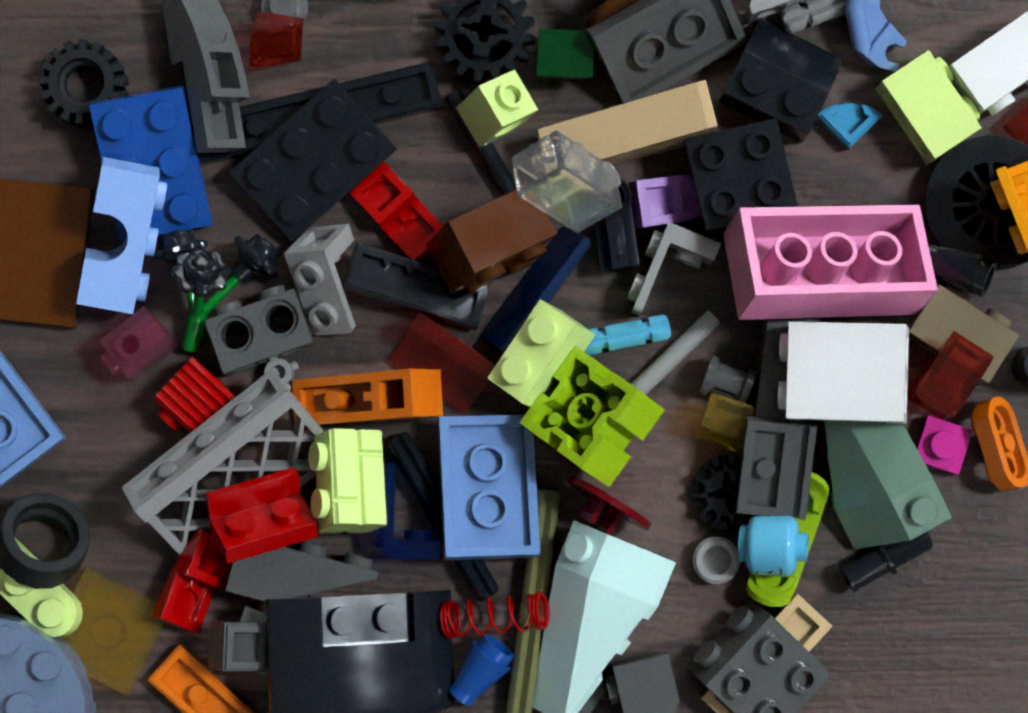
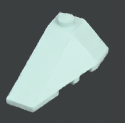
(594, 605)

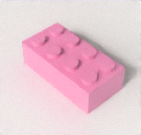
(829, 261)

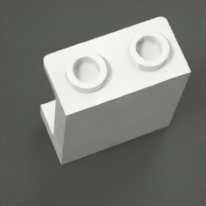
(845, 372)

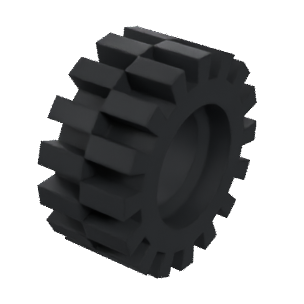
(64, 64)

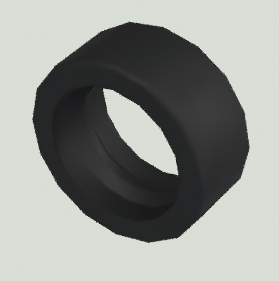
(53, 511)

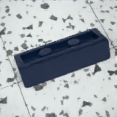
(539, 282)

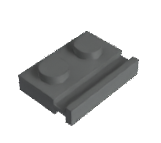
(776, 467)

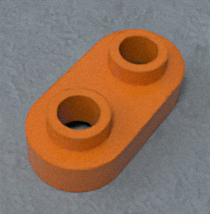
(1001, 444)

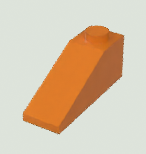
(371, 396)

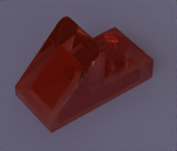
(949, 376)

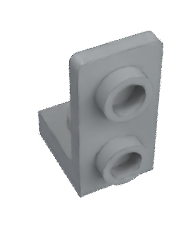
(690, 249)
(316, 278)

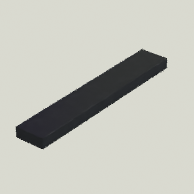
(381, 96)

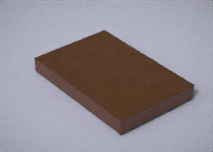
(42, 251)

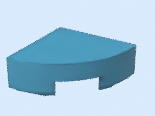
(848, 121)

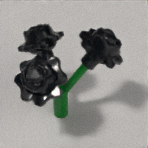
(205, 272)

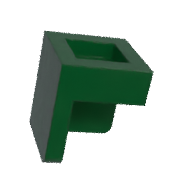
(564, 55)

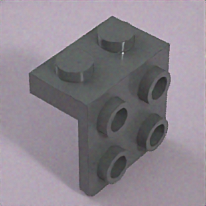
(758, 665)

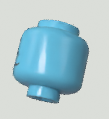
(772, 545)

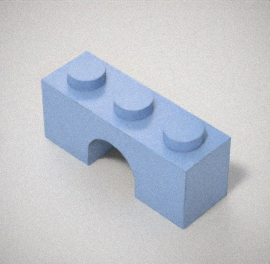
(114, 277)

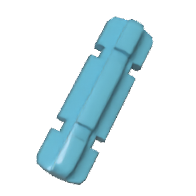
(629, 334)

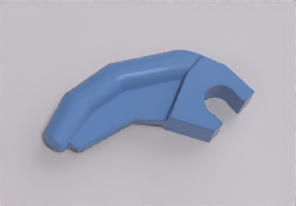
(872, 33)

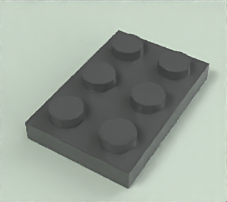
(663, 43)

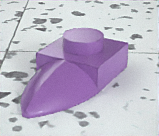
(663, 200)

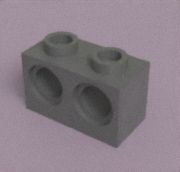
(262, 340)

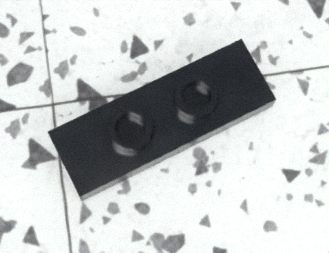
(410, 287)

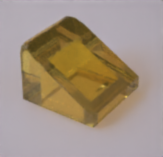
(724, 422)

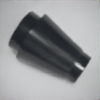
(963, 269)

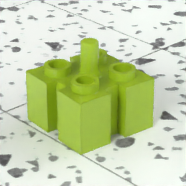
(592, 416)

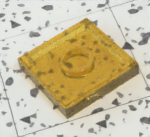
(113, 631)

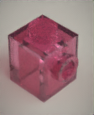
(137, 345)

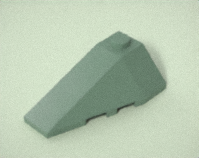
(880, 484)

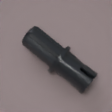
(883, 560)

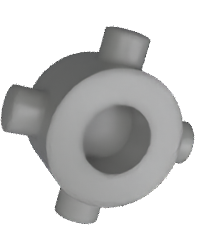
(282, 368)

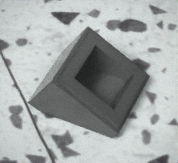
(238, 646)

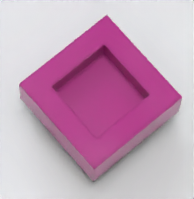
(943, 444)

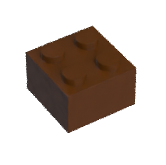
(489, 242)

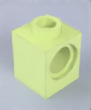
(497, 108)

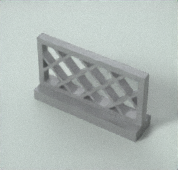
(214, 448)

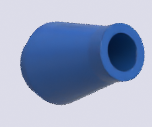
(482, 667)

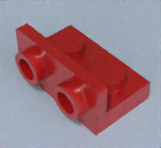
(260, 515)

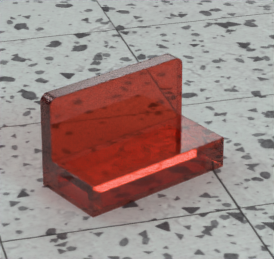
(433, 347)

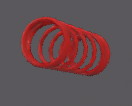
(533, 601)

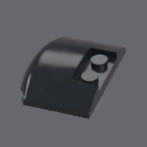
(359, 653)

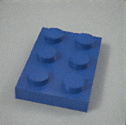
(157, 132)

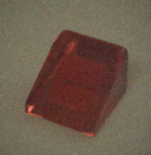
(275, 39)

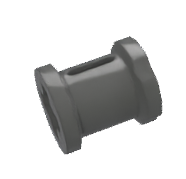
(727, 380)

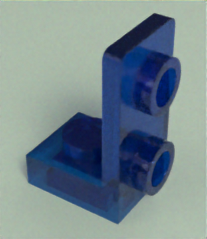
(416, 543)

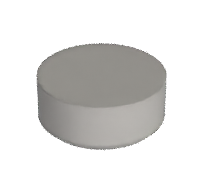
(715, 560)

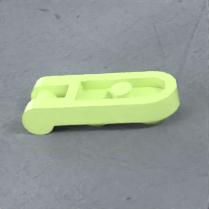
(49, 609)

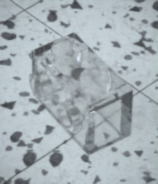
(567, 181)

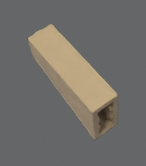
(643, 125)

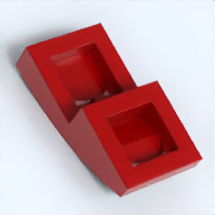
(397, 211)
(192, 583)

